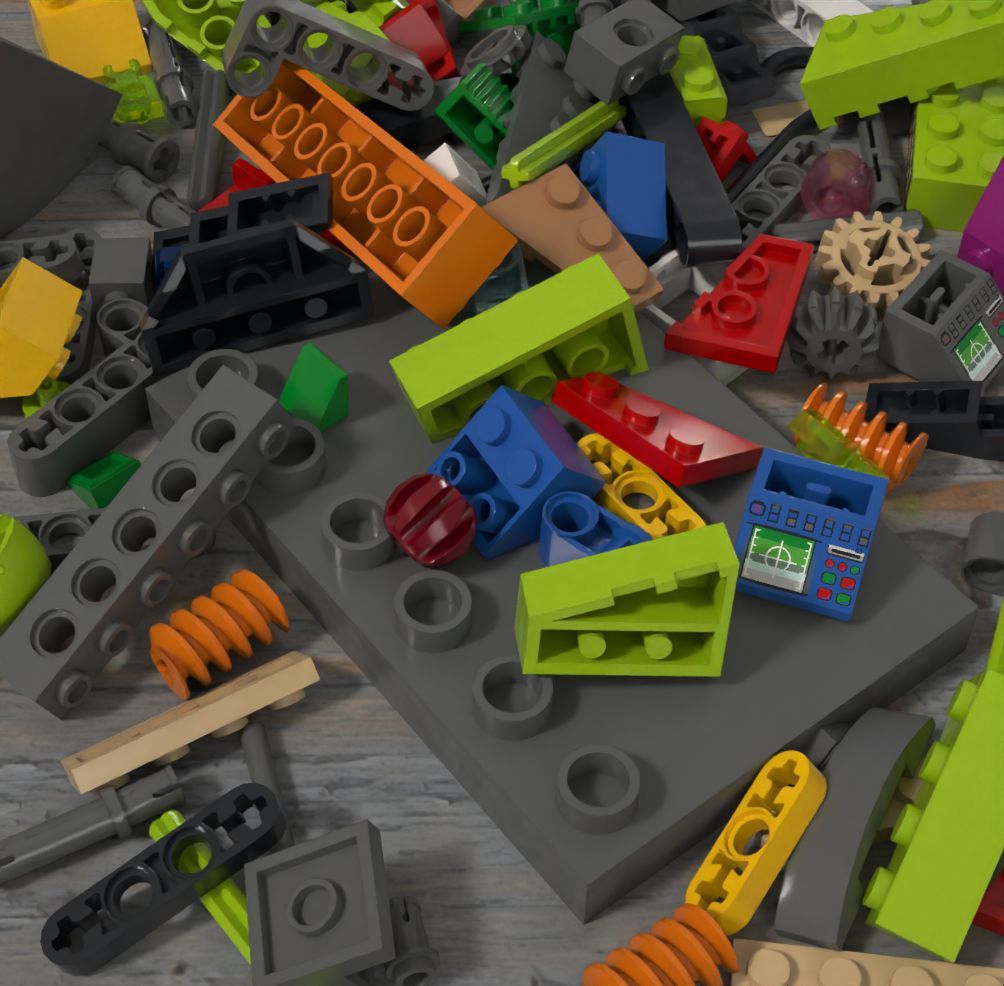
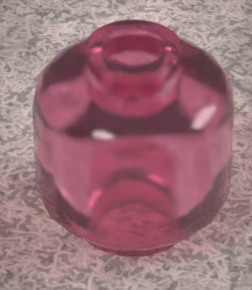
(836, 184)

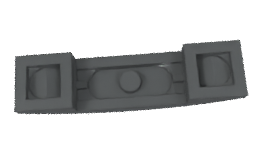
(822, 872)

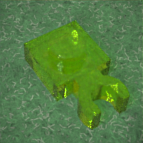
(139, 98)
(827, 444)

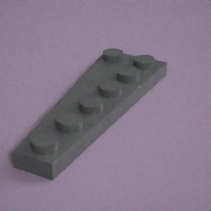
(542, 103)

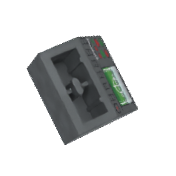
(946, 325)

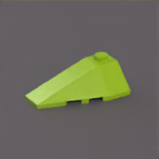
(201, 27)

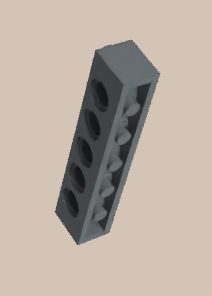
(111, 552)

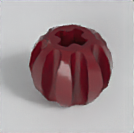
(430, 520)

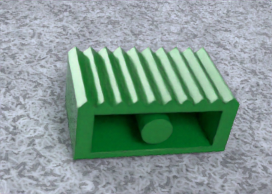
(478, 112)

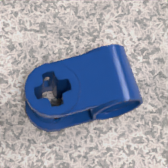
(580, 528)

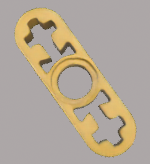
(635, 477)
(794, 810)

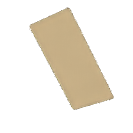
(776, 118)

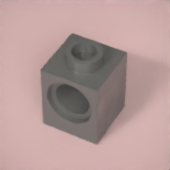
(121, 271)

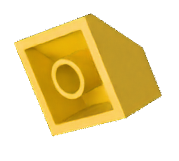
(90, 35)
(34, 327)

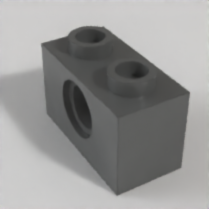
(624, 50)

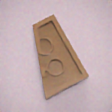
(565, 225)

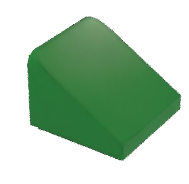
(316, 389)
(103, 479)

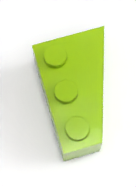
(632, 609)

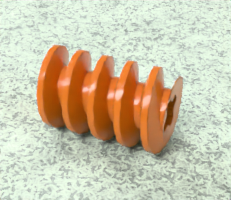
(883, 448)
(214, 629)
(671, 955)

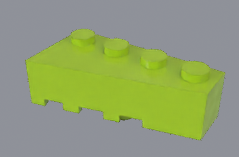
(902, 54)
(527, 343)
(950, 832)

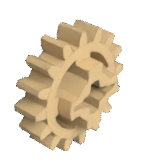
(870, 258)

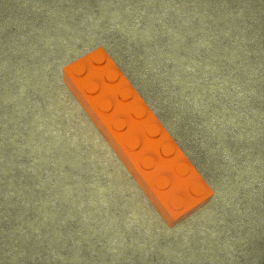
(386, 200)

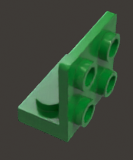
(551, 19)

